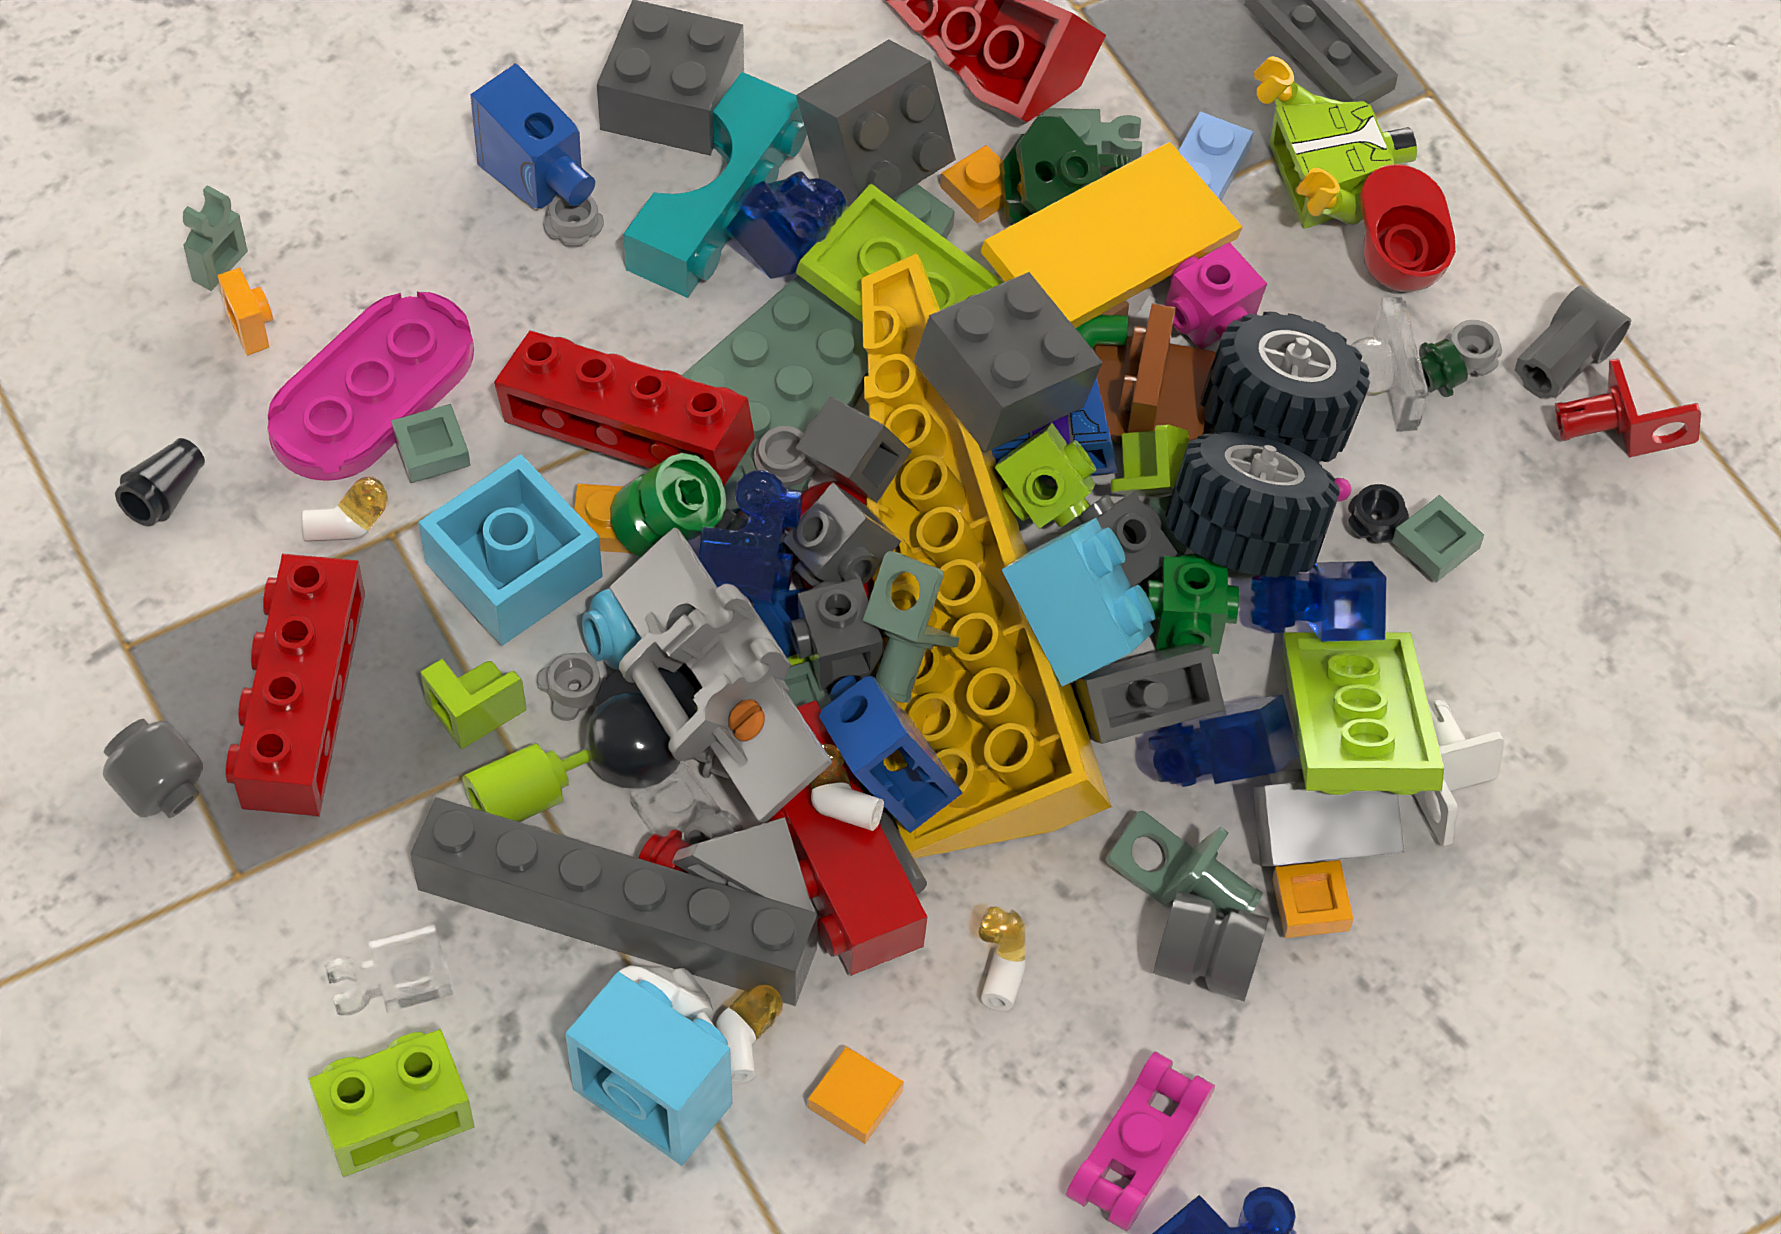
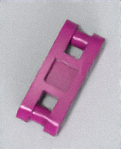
(1140, 1141)

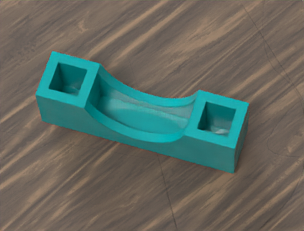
(682, 234)

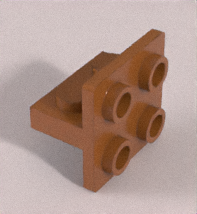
(1153, 379)

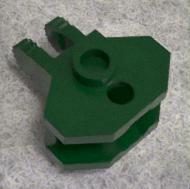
(1050, 165)

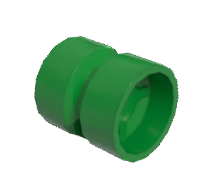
(673, 494)

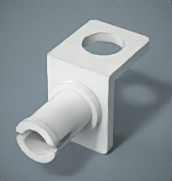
(1464, 763)

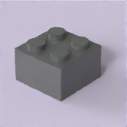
(669, 76)
(877, 123)
(1007, 361)

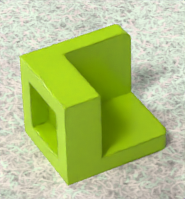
(1151, 461)
(475, 701)

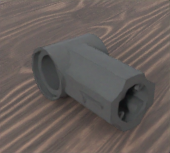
(1579, 332)

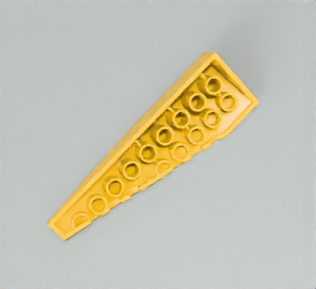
(994, 699)

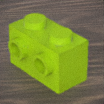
(391, 1101)

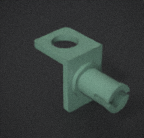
(906, 629)
(1184, 867)

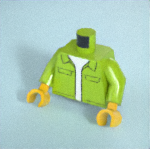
(1326, 146)

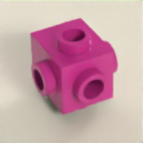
(1213, 294)

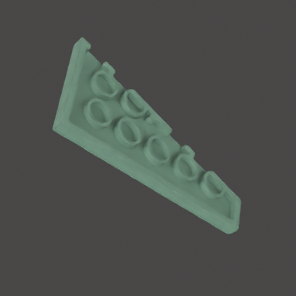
(802, 347)

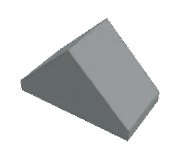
(751, 860)

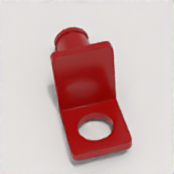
(1618, 412)

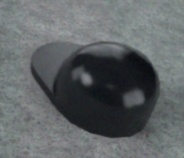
(626, 736)

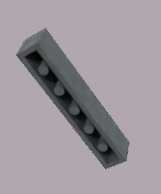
(614, 900)

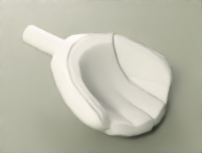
(679, 986)

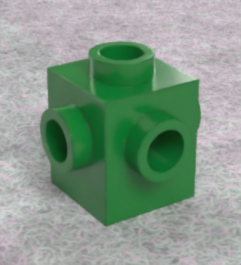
(1192, 602)

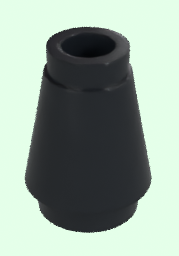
(158, 483)

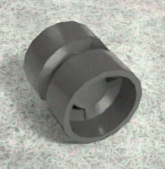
(1210, 946)

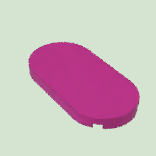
(378, 369)

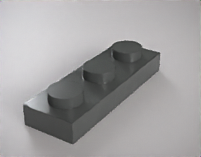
(1327, 48)

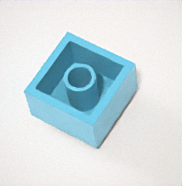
(511, 549)
(1081, 600)
(651, 1066)

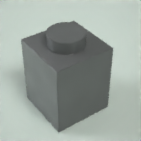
(853, 449)

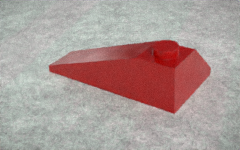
(1008, 51)

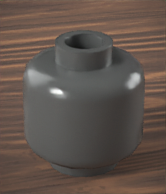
(152, 768)

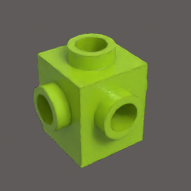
(1047, 455)

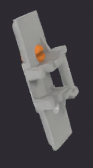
(736, 661)

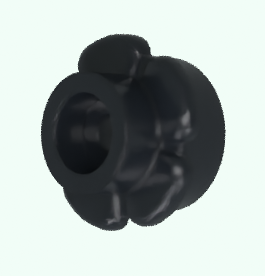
(1380, 501)

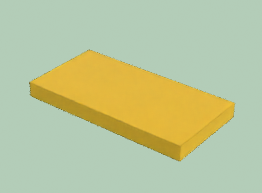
(1115, 235)

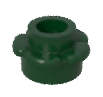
(1442, 366)

